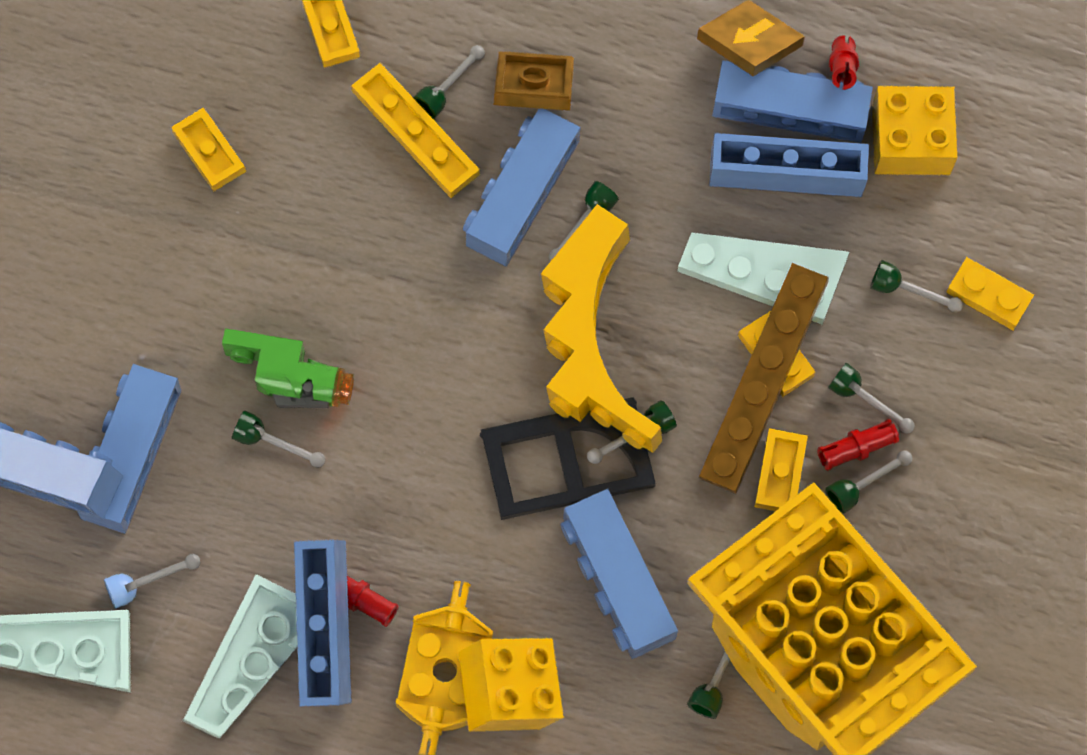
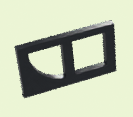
(560, 427)

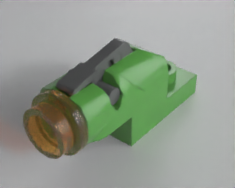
(284, 373)

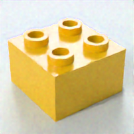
(914, 130)
(510, 684)

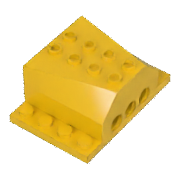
(827, 629)

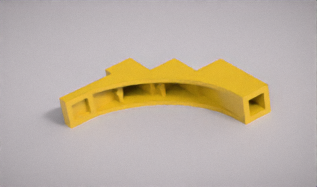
(577, 280)

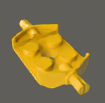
(436, 639)

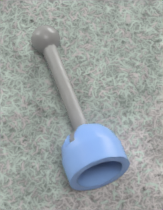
(123, 588)

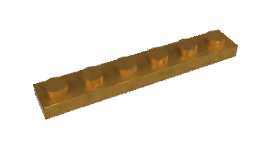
(764, 378)

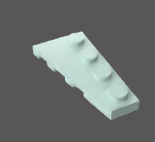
(758, 267)
(70, 646)
(248, 657)

